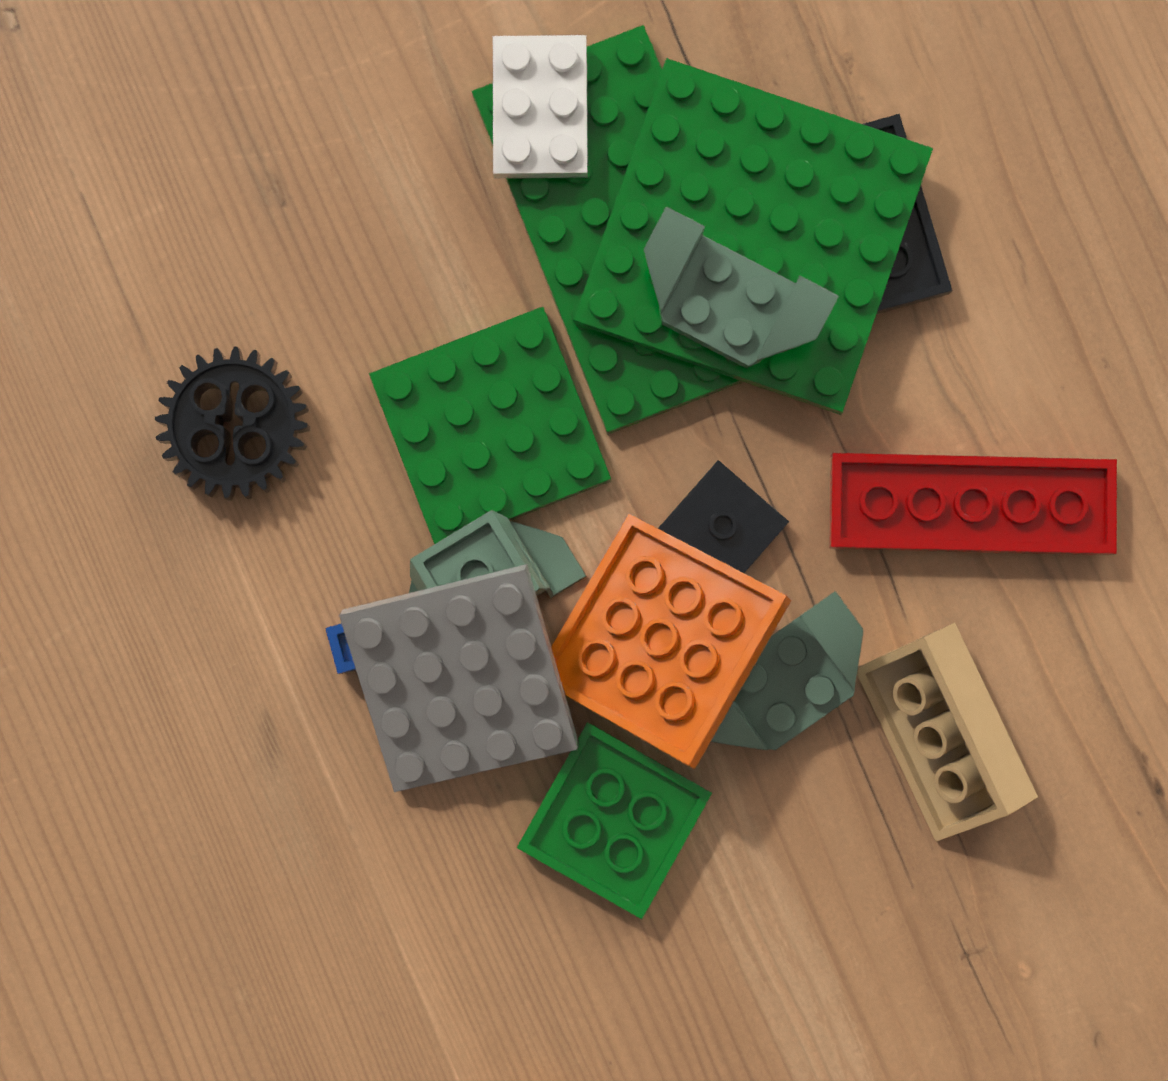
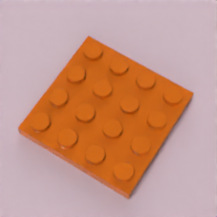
(664, 639)

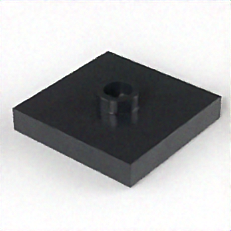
(725, 519)

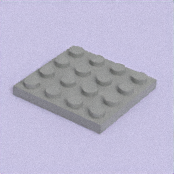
(460, 678)

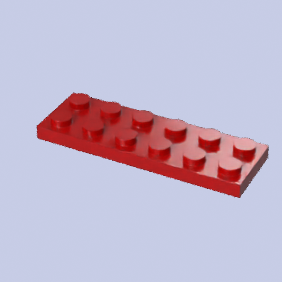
(973, 504)

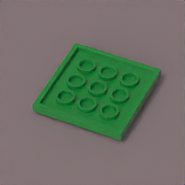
(490, 425)

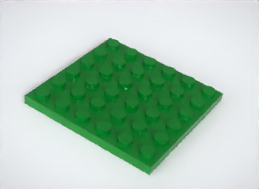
(776, 187)

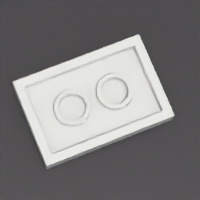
(540, 106)

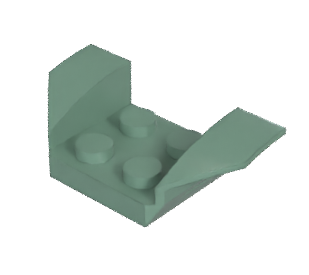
(727, 297)
(496, 545)
(797, 678)

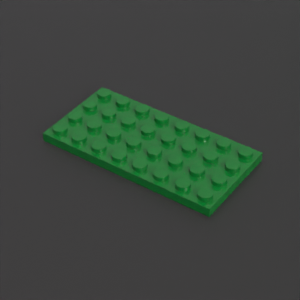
(567, 225)

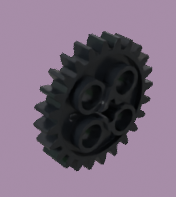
(190, 423)

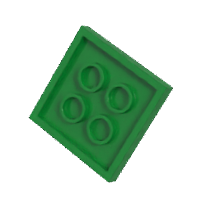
(614, 820)

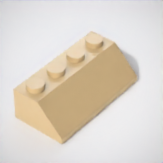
(946, 733)

